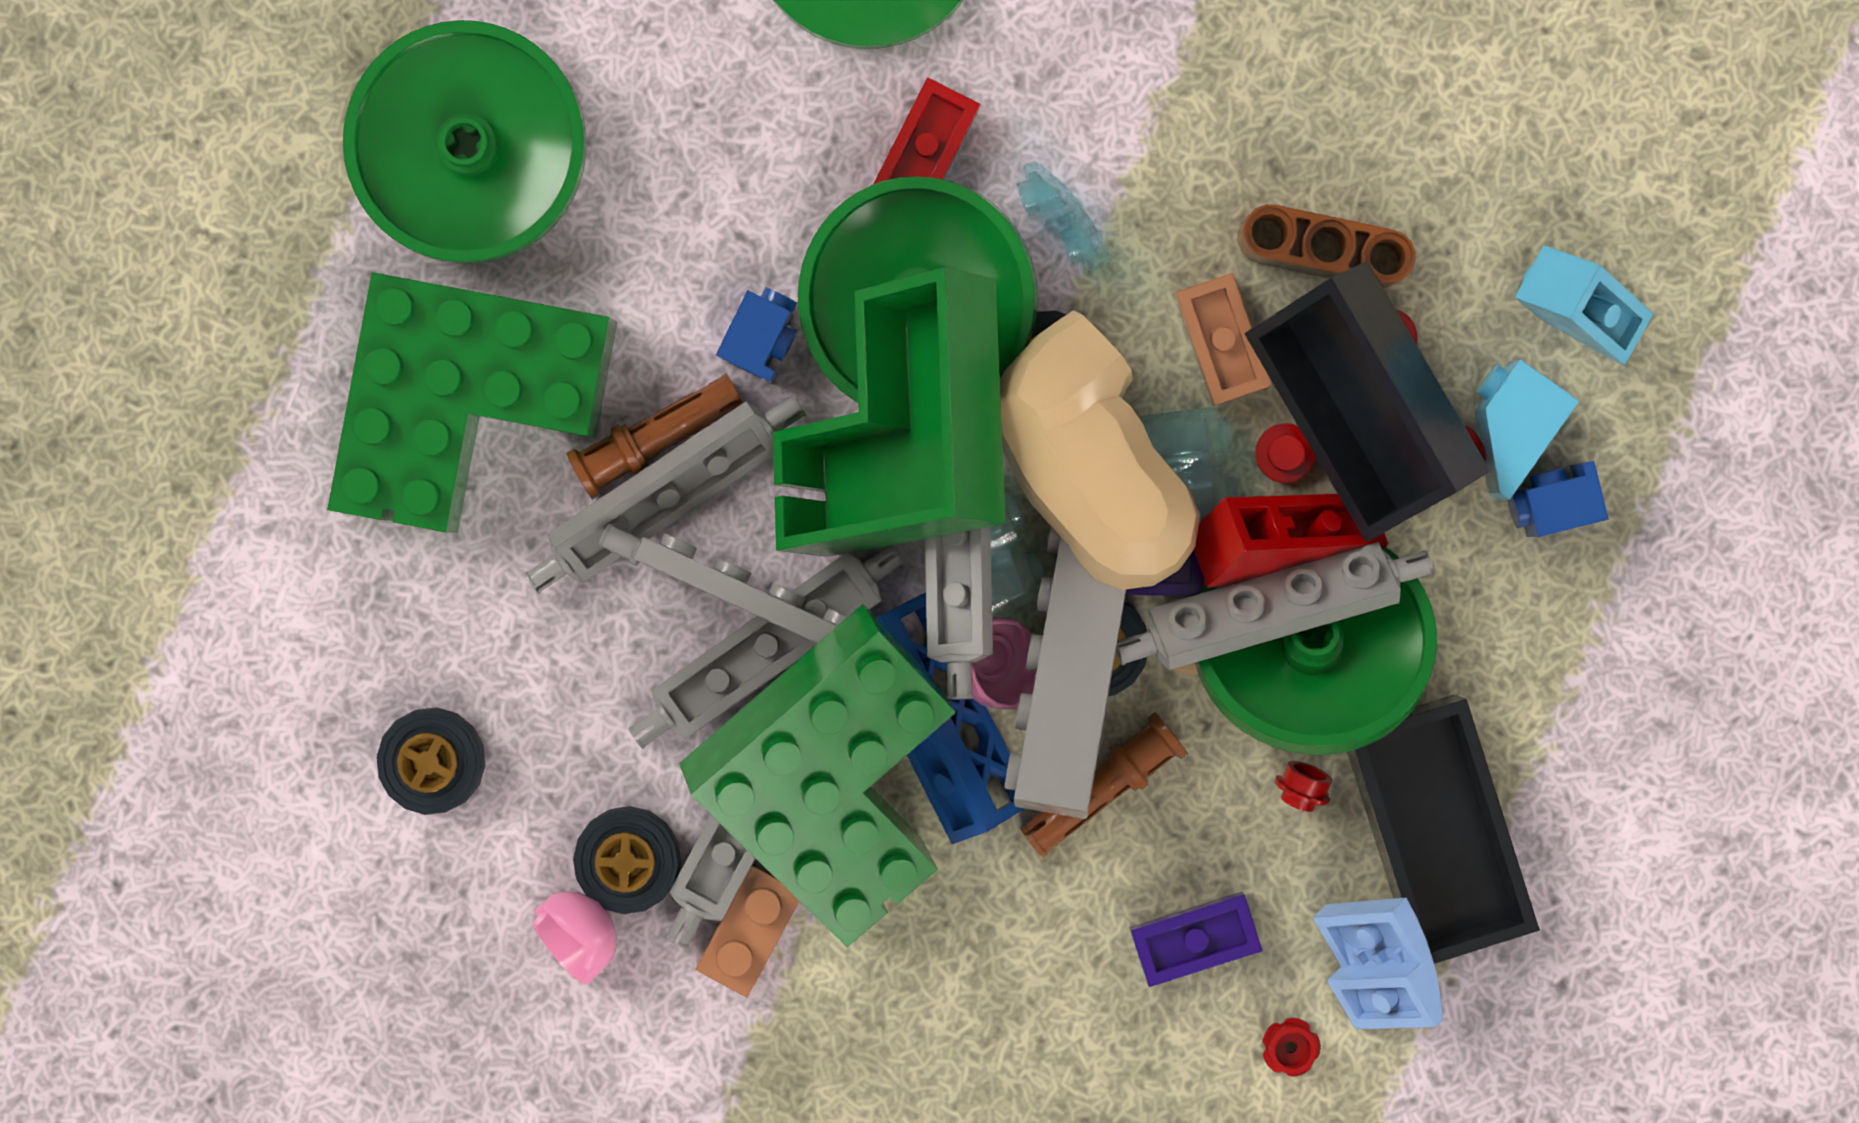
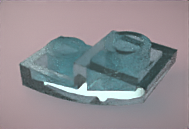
(1053, 202)

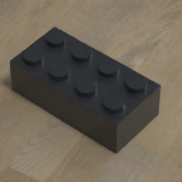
(1366, 401)
(1444, 830)

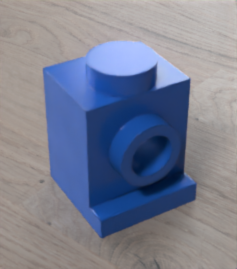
(759, 333)
(1558, 501)

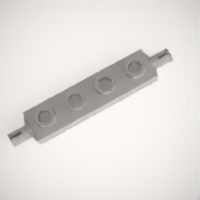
(665, 490)
(723, 581)
(959, 605)
(1273, 606)
(759, 650)
(708, 880)

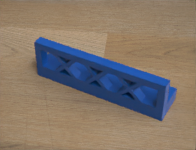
(949, 772)

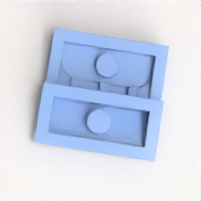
(1384, 964)

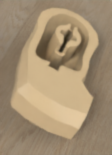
(1091, 460)

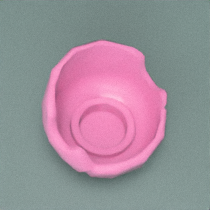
(1003, 676)
(577, 933)

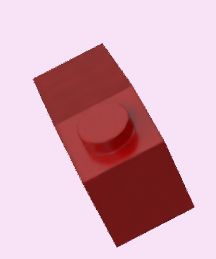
(1273, 533)

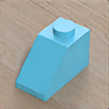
(1584, 303)
(1517, 422)

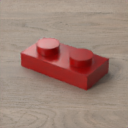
(930, 134)

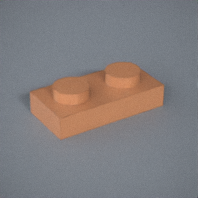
(1216, 330)
(748, 931)

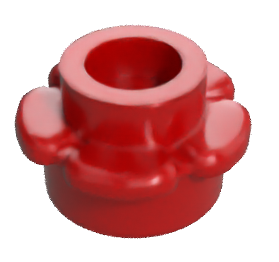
(1304, 786)
(1295, 1062)

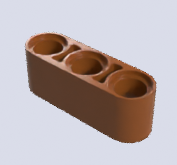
(1297, 231)

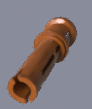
(631, 447)
(1126, 768)

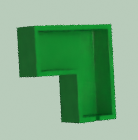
(434, 366)
(926, 432)
(800, 768)

